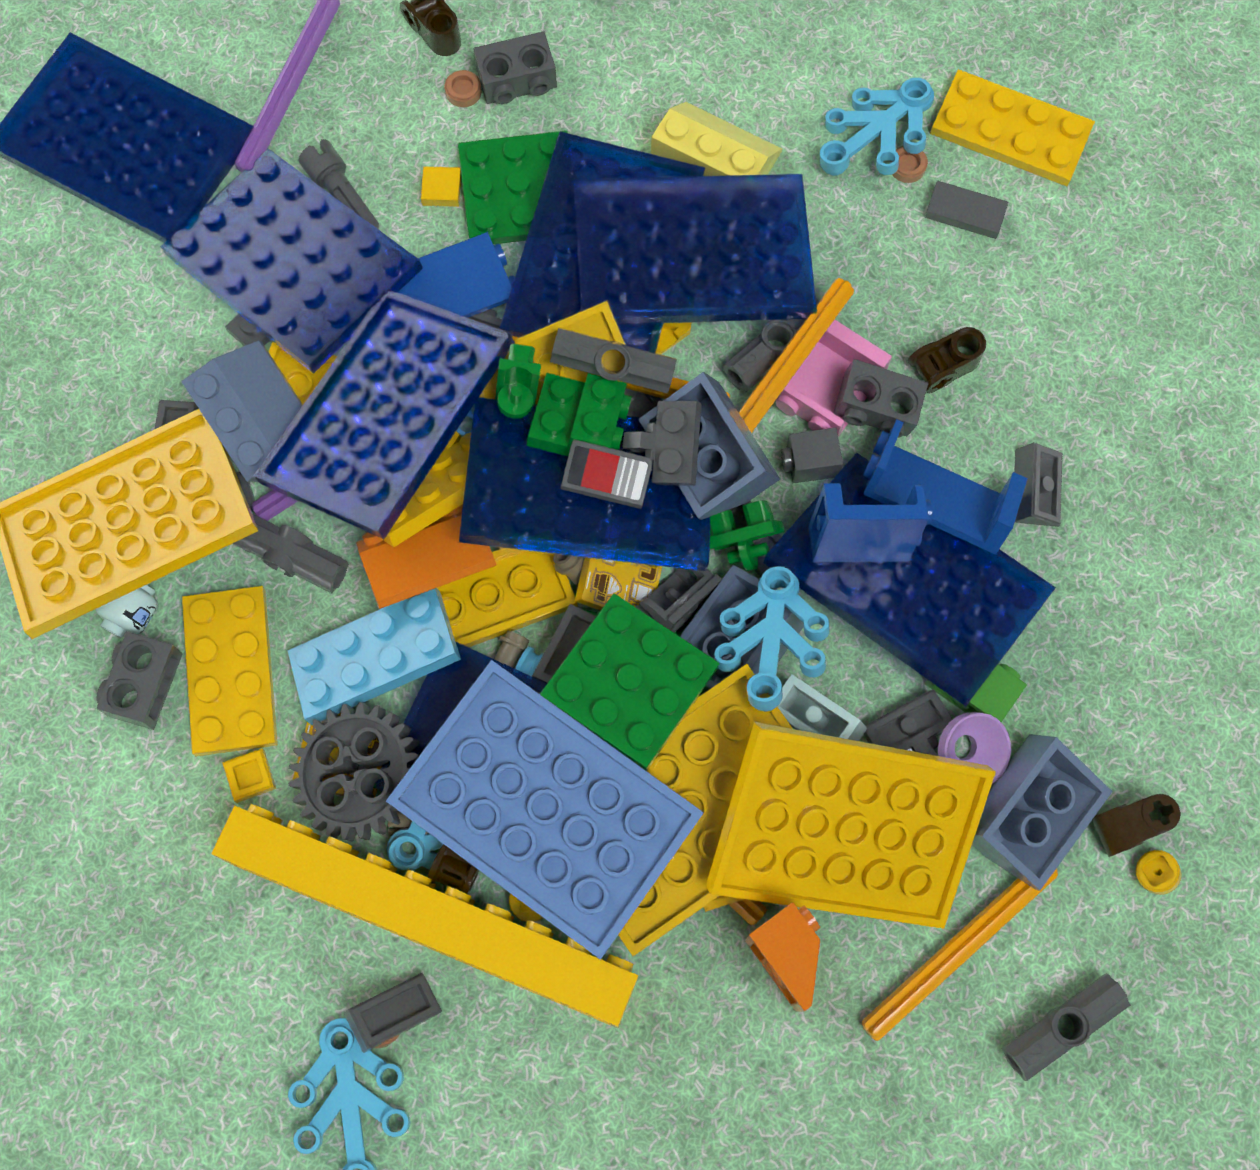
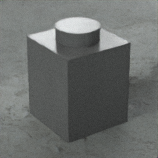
(812, 455)

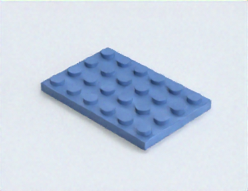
(545, 808)

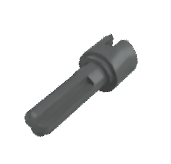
(328, 172)

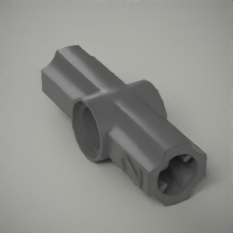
(586, 353)
(758, 356)
(295, 554)
(1088, 1011)

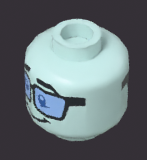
(129, 612)

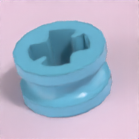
(528, 661)

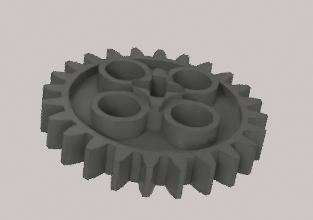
(352, 735)

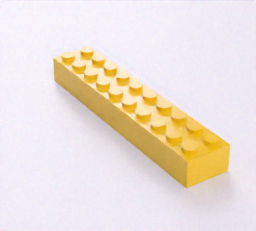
(426, 916)

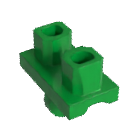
(517, 382)
(760, 525)

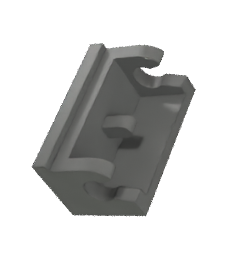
(679, 597)

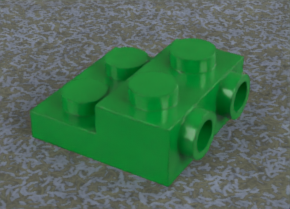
(578, 412)

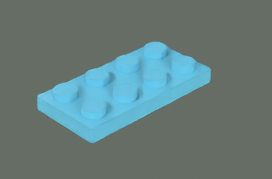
(373, 655)

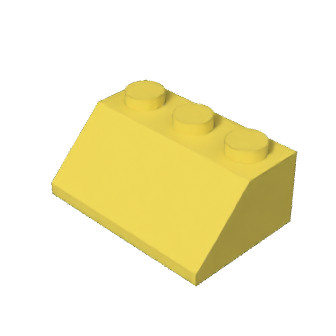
(712, 143)

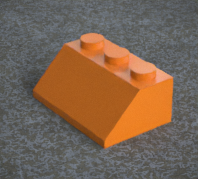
(422, 561)
(789, 953)

